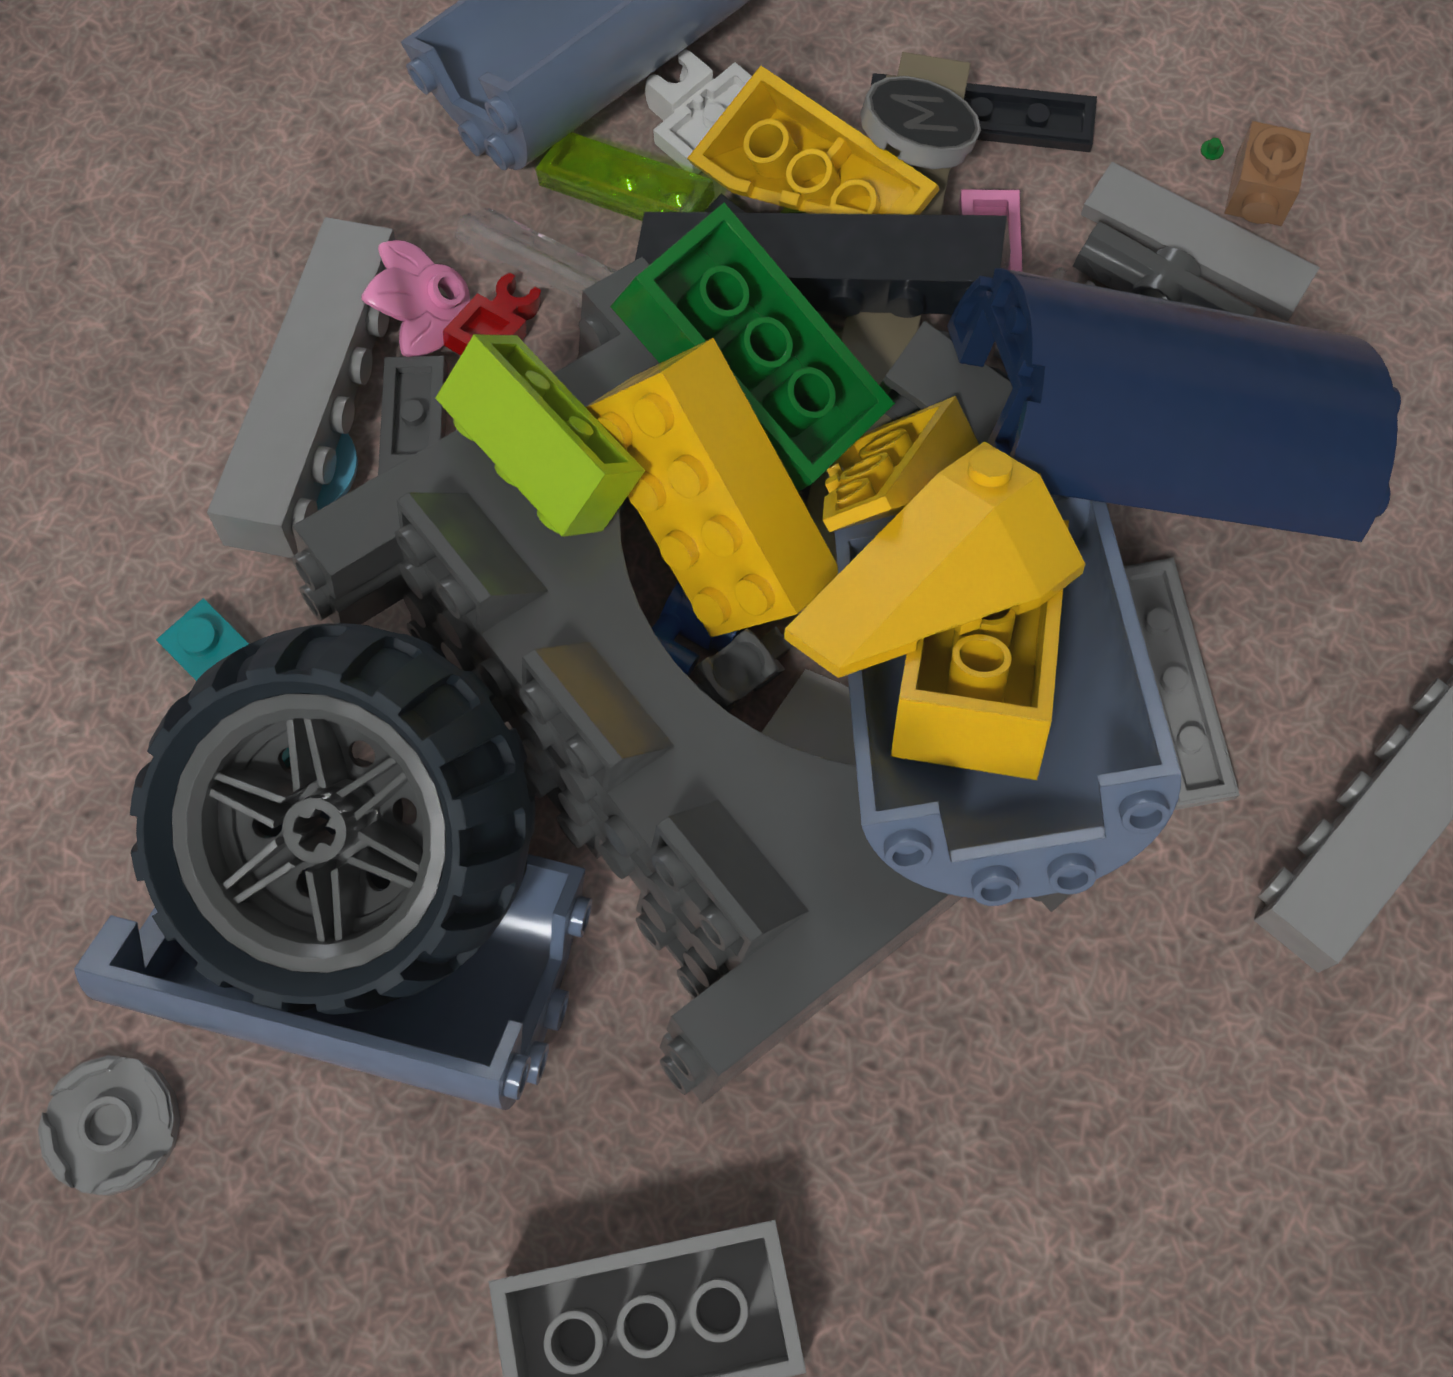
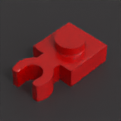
(497, 317)

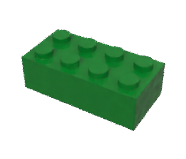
(781, 351)

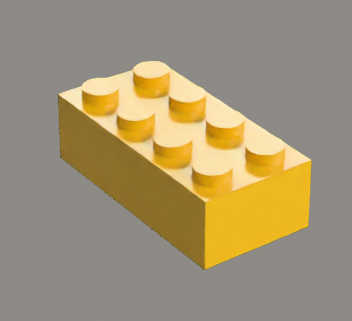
(716, 492)
(982, 694)

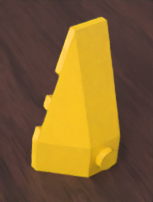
(803, 157)
(894, 464)
(957, 552)

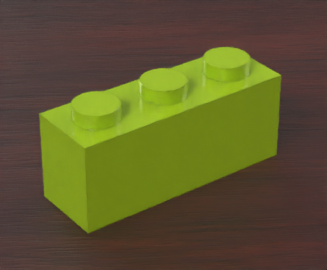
(538, 435)

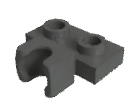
(742, 667)

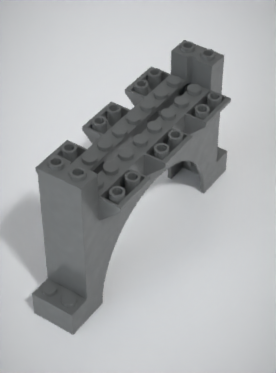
(734, 839)

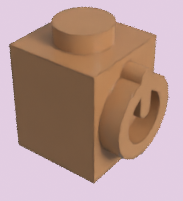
(1267, 173)

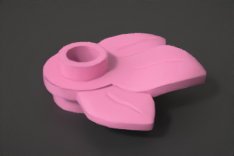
(411, 294)

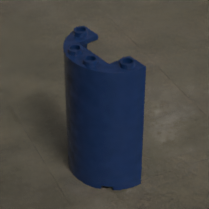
(1185, 405)

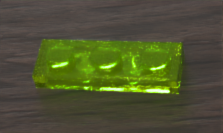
(621, 179)

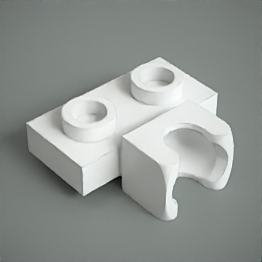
(691, 105)

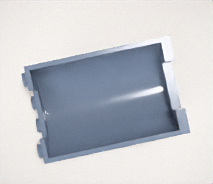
(541, 68)
(1104, 771)
(462, 1037)

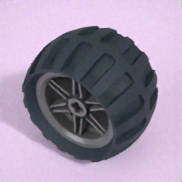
(222, 785)

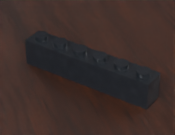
(863, 259)

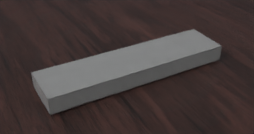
(1222, 249)
(1182, 684)

